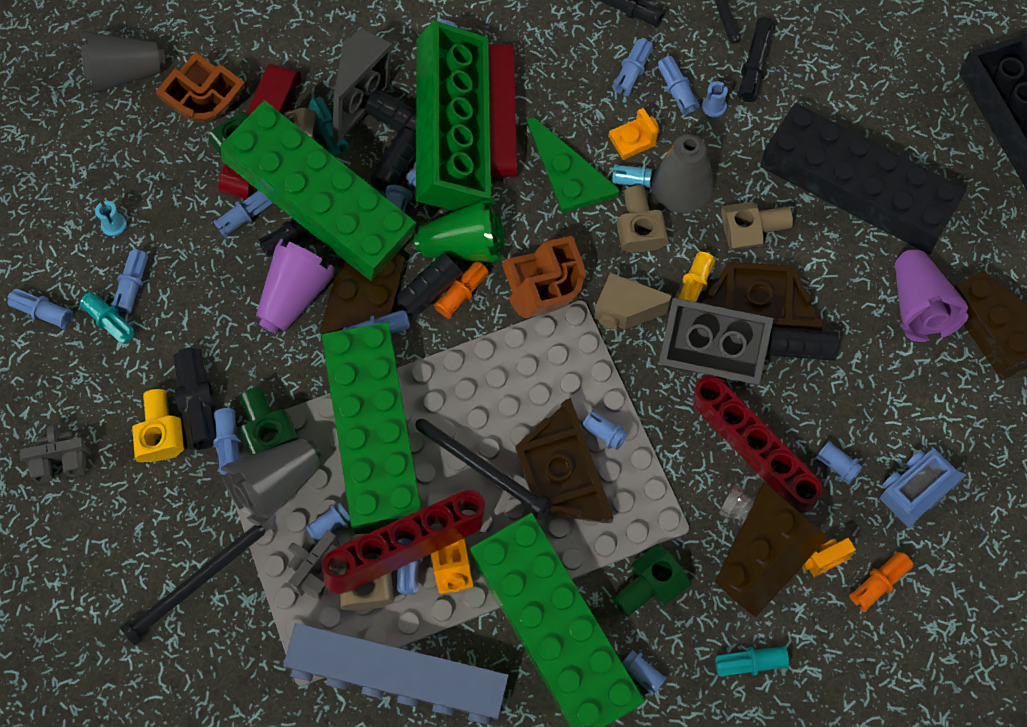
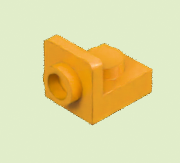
(635, 135)
(829, 556)
(452, 568)

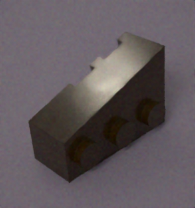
(996, 323)
(767, 551)

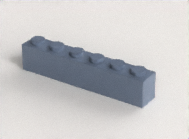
(395, 672)

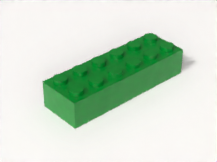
(452, 117)
(317, 190)
(371, 427)
(555, 626)

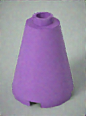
(290, 285)
(927, 298)

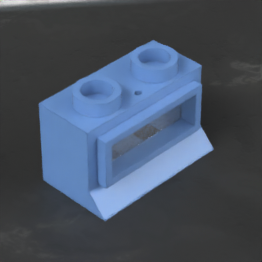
(920, 486)

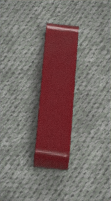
(276, 89)
(502, 110)
(753, 428)
(396, 555)

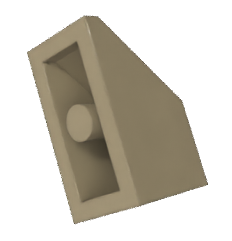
(629, 303)

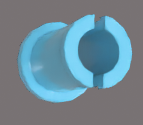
(632, 175)
(111, 221)

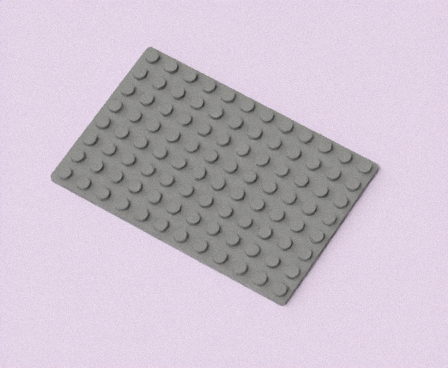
(487, 400)

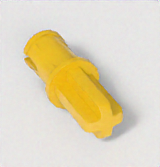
(696, 278)

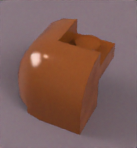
(200, 90)
(545, 278)

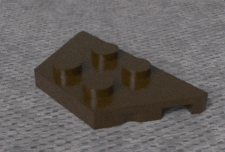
(767, 292)
(356, 298)
(561, 467)

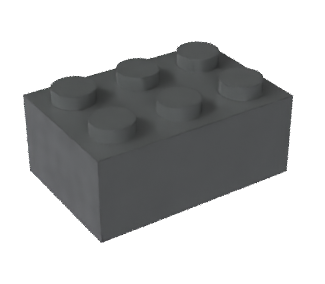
(716, 341)

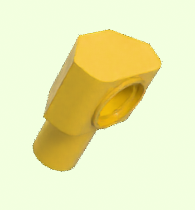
(157, 424)

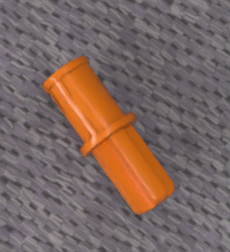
(461, 289)
(881, 581)

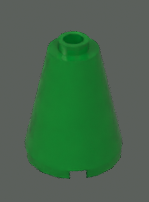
(464, 234)

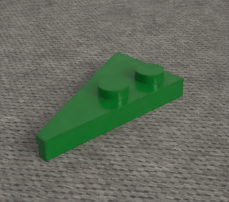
(570, 176)

